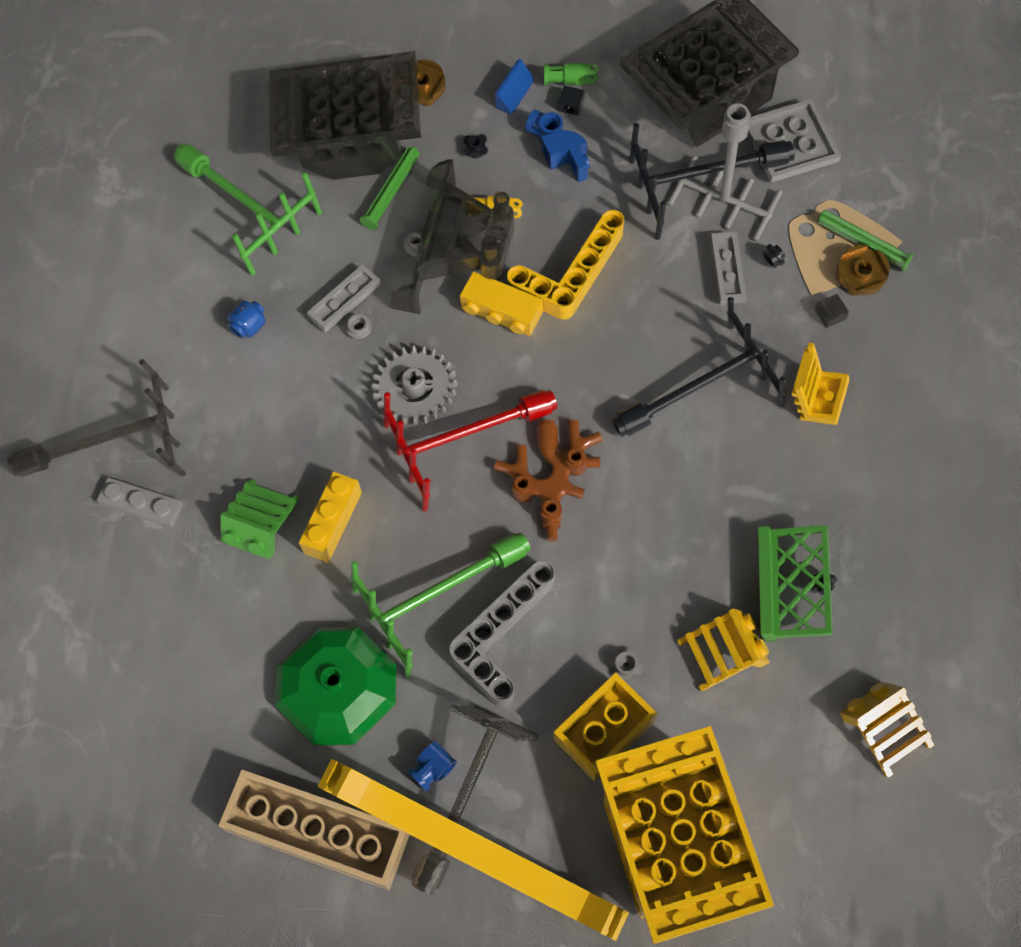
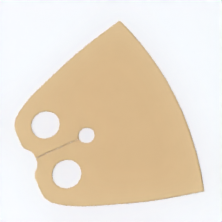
(819, 255)

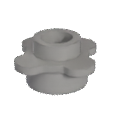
(629, 657)

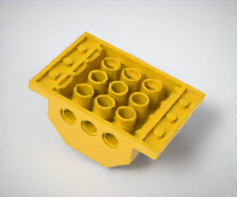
(681, 835)

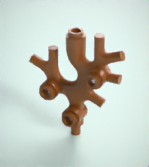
(557, 484)

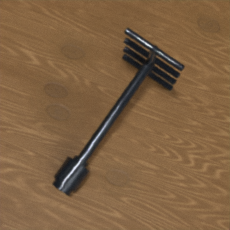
(768, 156)
(638, 416)

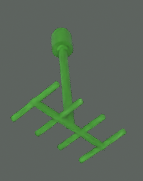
(198, 164)
(501, 554)

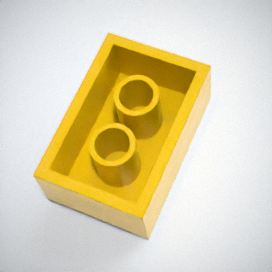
(604, 724)

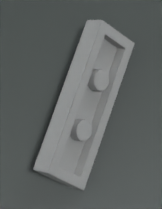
(728, 267)
(344, 298)
(139, 502)

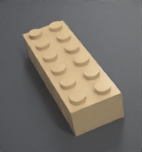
(314, 829)

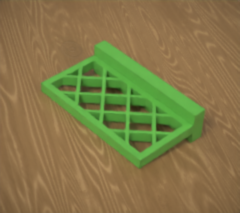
(771, 589)

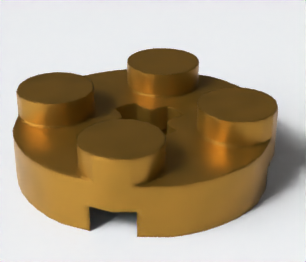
(435, 82)
(860, 283)

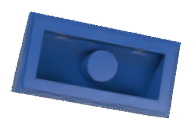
(513, 88)

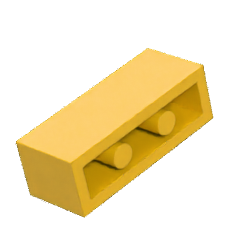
(501, 304)
(330, 517)

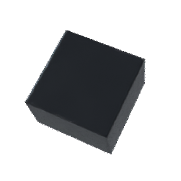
(571, 100)

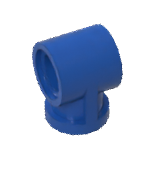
(543, 124)
(432, 765)

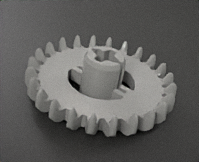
(411, 369)

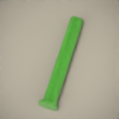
(390, 188)
(862, 237)

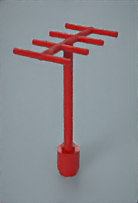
(529, 407)

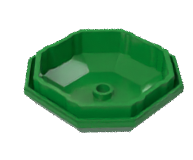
(340, 711)

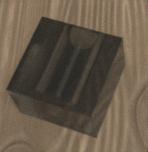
(831, 310)

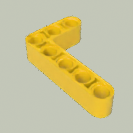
(577, 272)

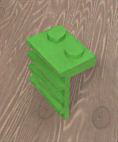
(253, 529)

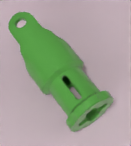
(570, 74)

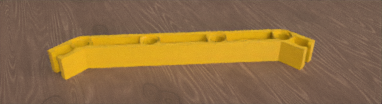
(473, 849)

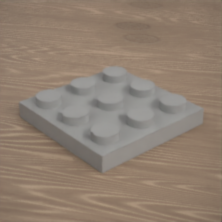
(805, 130)

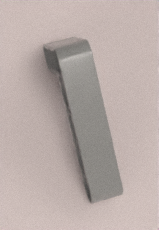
(498, 628)

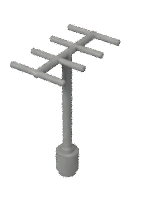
(734, 129)

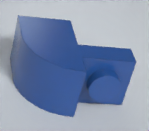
(566, 148)

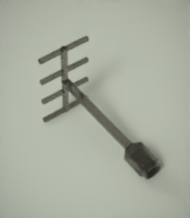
(36, 458)
(433, 862)

